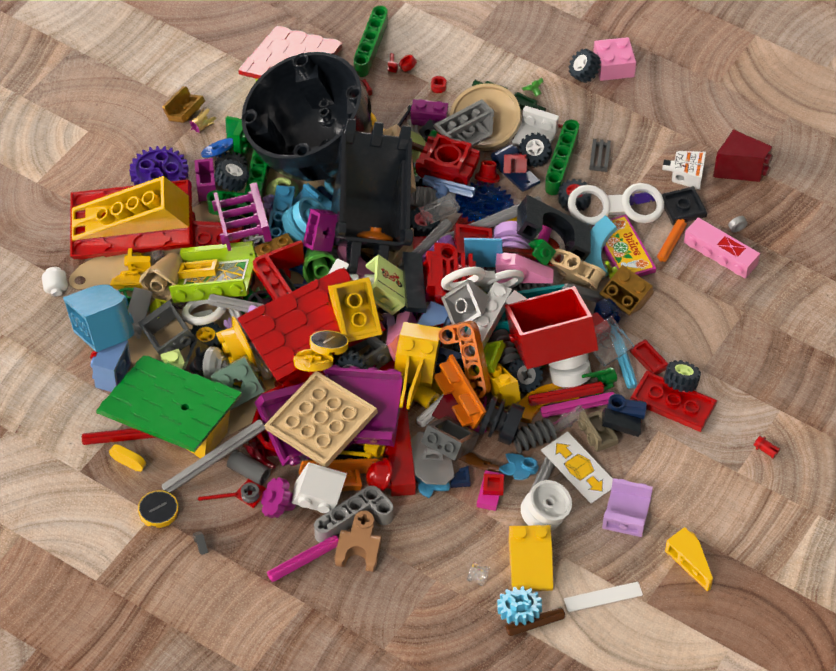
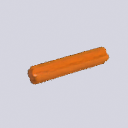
(671, 240)

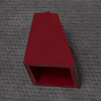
(743, 158)

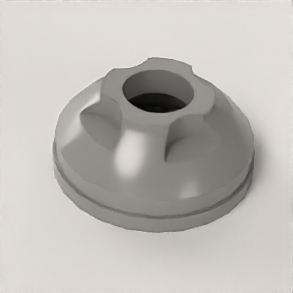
(213, 361)

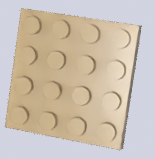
(321, 419)

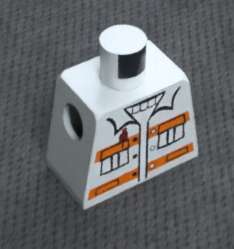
(686, 168)

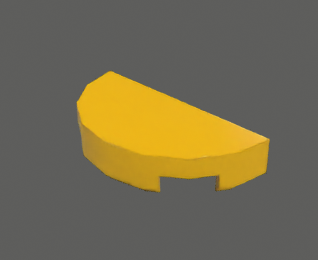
(126, 279)

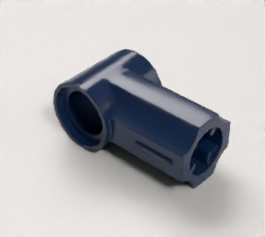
(626, 406)

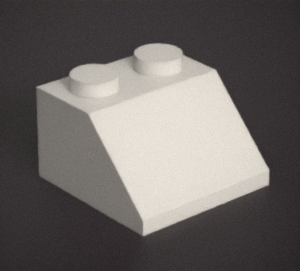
(318, 488)

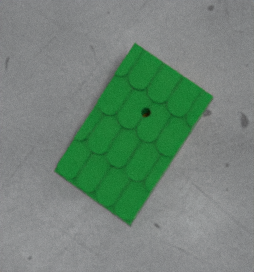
(172, 405)

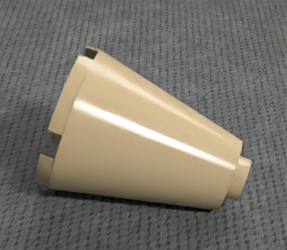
(161, 276)

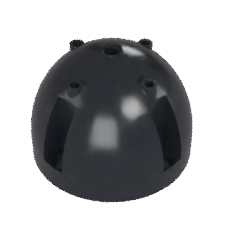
(300, 111)

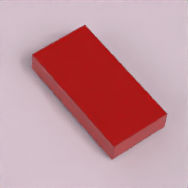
(649, 357)

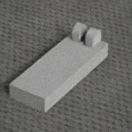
(138, 308)

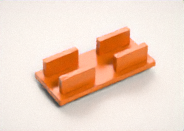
(453, 380)

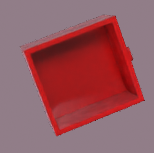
(551, 327)

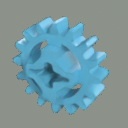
(521, 605)

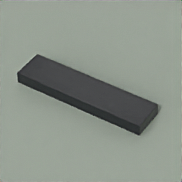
(414, 282)

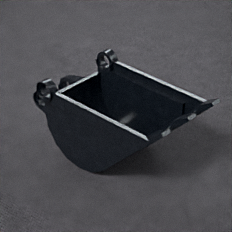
(372, 190)

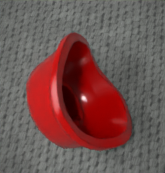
(379, 473)

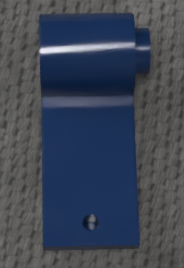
(522, 180)

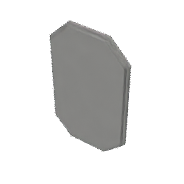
(430, 464)

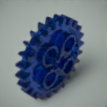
(485, 202)

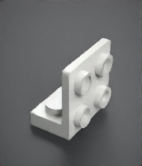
(536, 122)

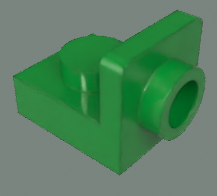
(543, 251)

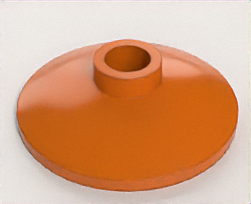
(375, 233)

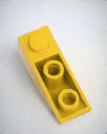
(504, 386)

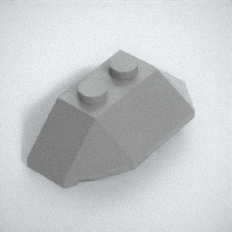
(469, 124)

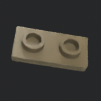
(597, 435)

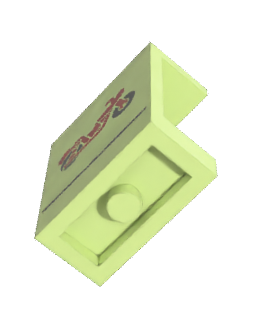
(387, 285)

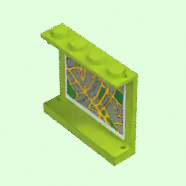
(232, 276)

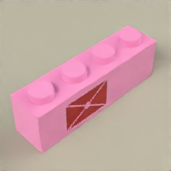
(721, 248)

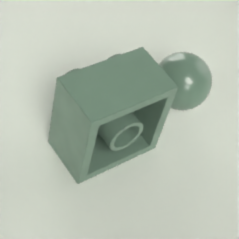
(242, 370)

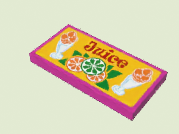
(627, 249)

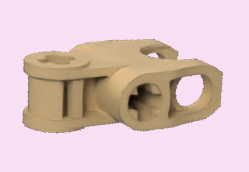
(578, 270)

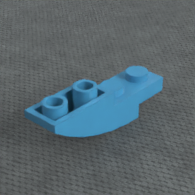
(282, 201)

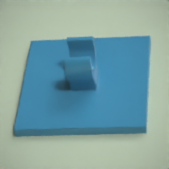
(483, 250)

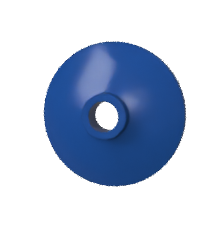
(217, 148)

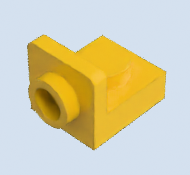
(137, 263)

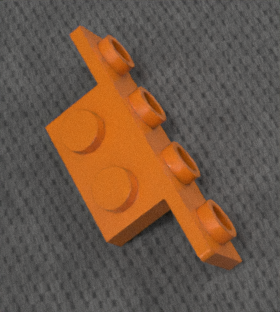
(352, 467)

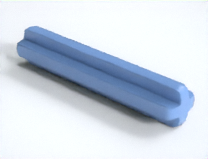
(452, 187)

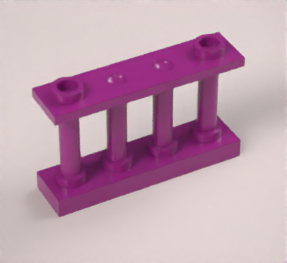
(255, 207)

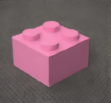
(616, 58)

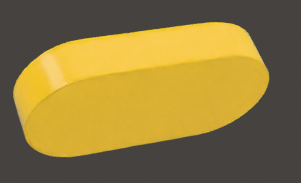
(127, 457)

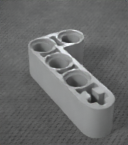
(330, 525)

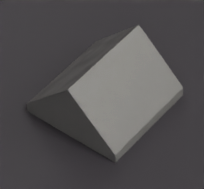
(465, 302)

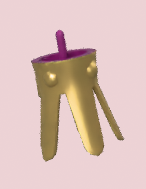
(201, 121)

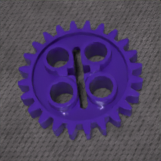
(158, 164)

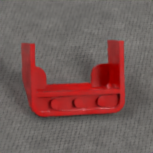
(267, 268)

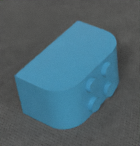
(100, 316)

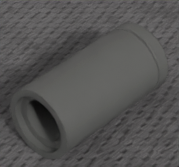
(248, 467)

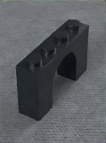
(535, 214)

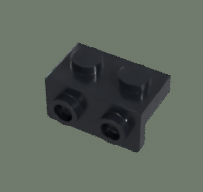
(195, 358)

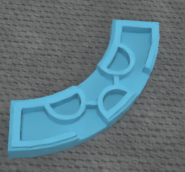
(599, 235)

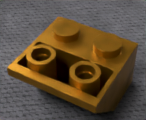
(627, 290)

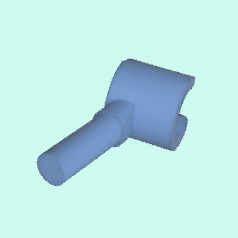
(441, 189)

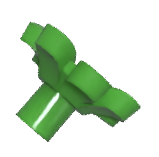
(534, 87)

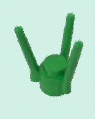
(606, 376)

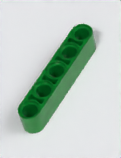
(370, 40)
(562, 157)

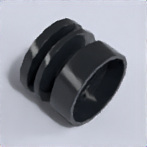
(501, 420)

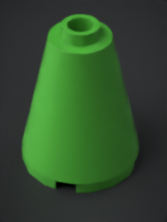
(317, 264)

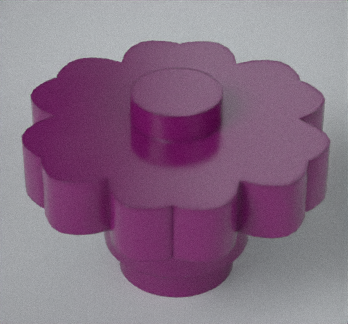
(277, 498)

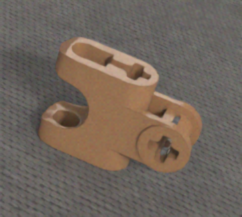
(359, 542)

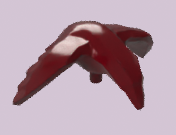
(259, 452)

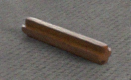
(544, 619)

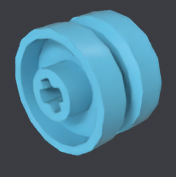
(296, 217)

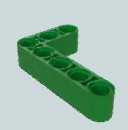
(257, 173)

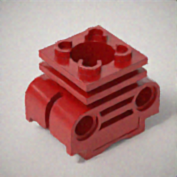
(447, 159)
(440, 264)

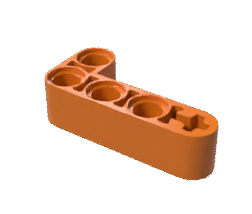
(469, 359)

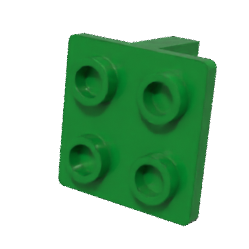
(235, 130)

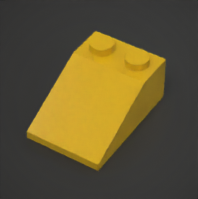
(355, 309)
(531, 557)

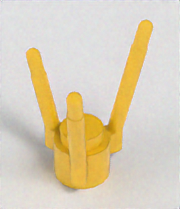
(370, 451)

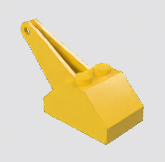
(416, 357)

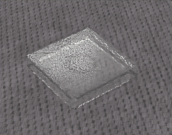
(611, 342)

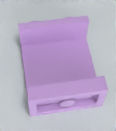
(627, 507)

